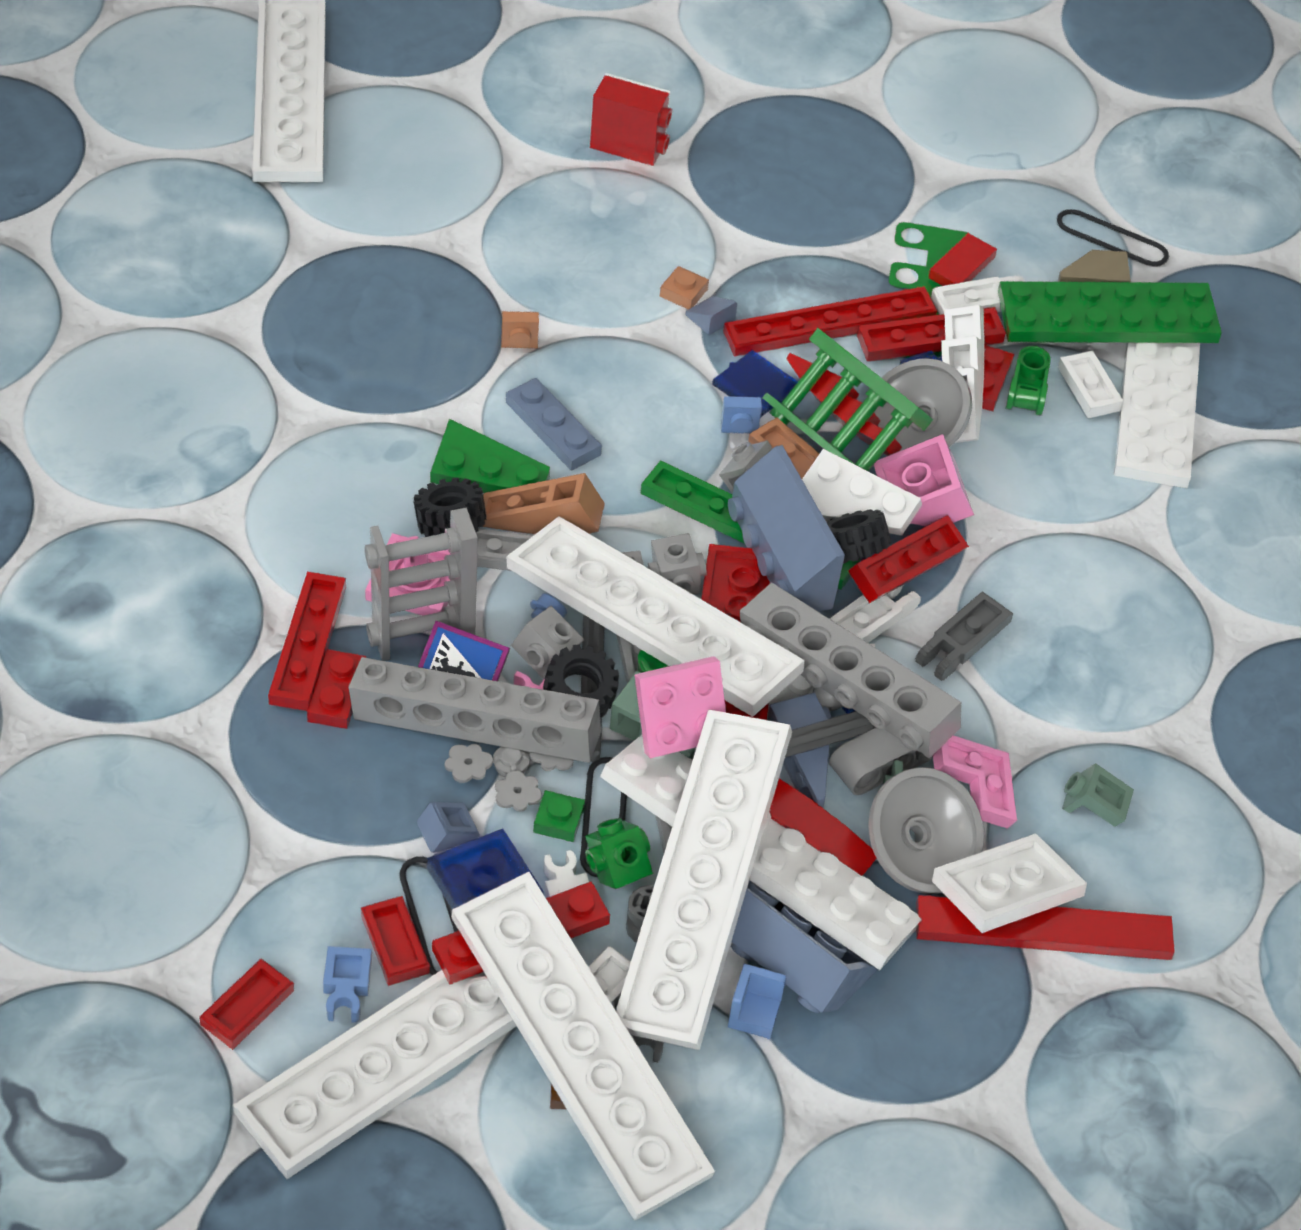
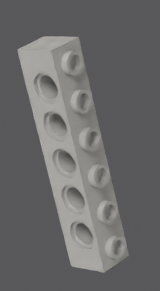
(856, 671)
(475, 709)

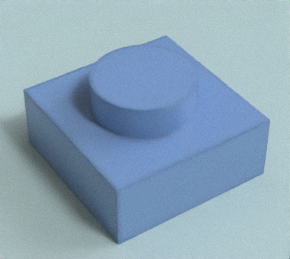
(740, 414)

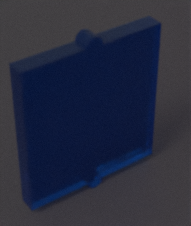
(753, 378)

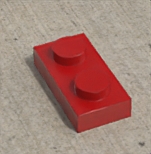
(996, 369)
(331, 696)

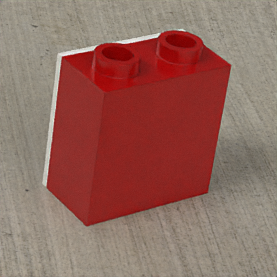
(630, 119)

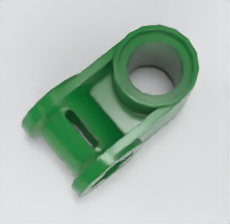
(1029, 381)

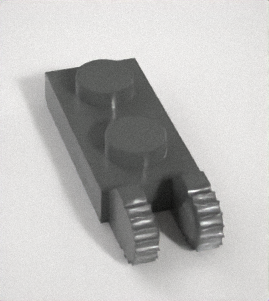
(965, 634)

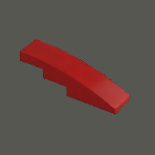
(846, 407)
(820, 828)

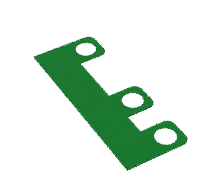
(937, 243)

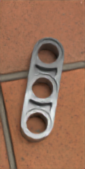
(869, 757)

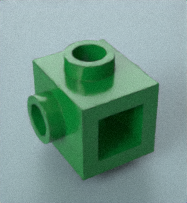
(618, 853)

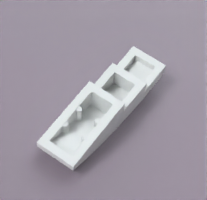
(965, 353)

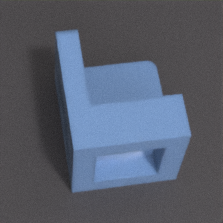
(756, 1001)

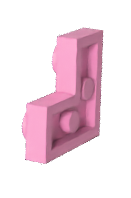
(987, 774)

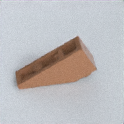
(537, 504)

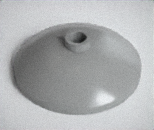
(935, 390)
(940, 816)

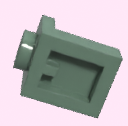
(1099, 793)

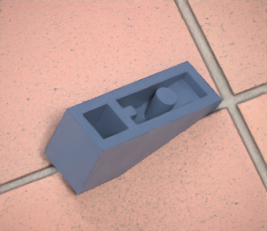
(809, 768)

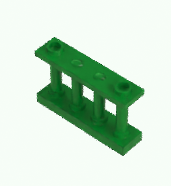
(853, 375)

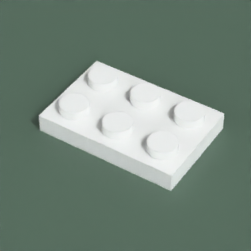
(1009, 882)

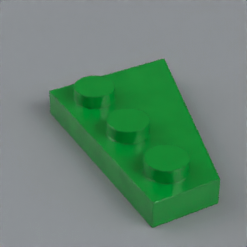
(484, 461)

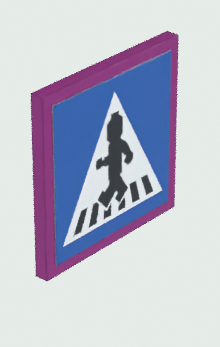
(463, 653)

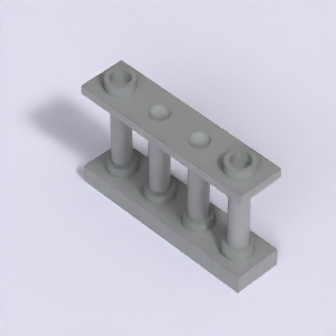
(458, 592)

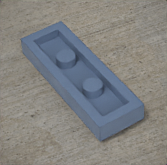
(553, 424)

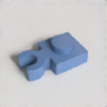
(346, 979)

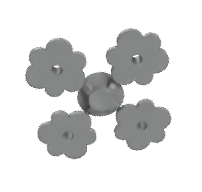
(510, 763)

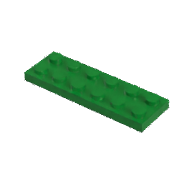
(1108, 312)

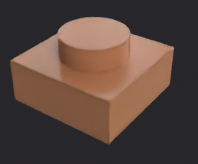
(684, 288)
(520, 329)

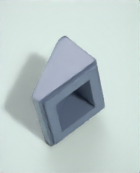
(713, 313)
(446, 825)

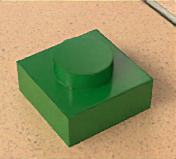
(559, 816)

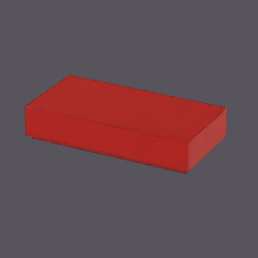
(963, 261)
(395, 940)
(246, 1004)

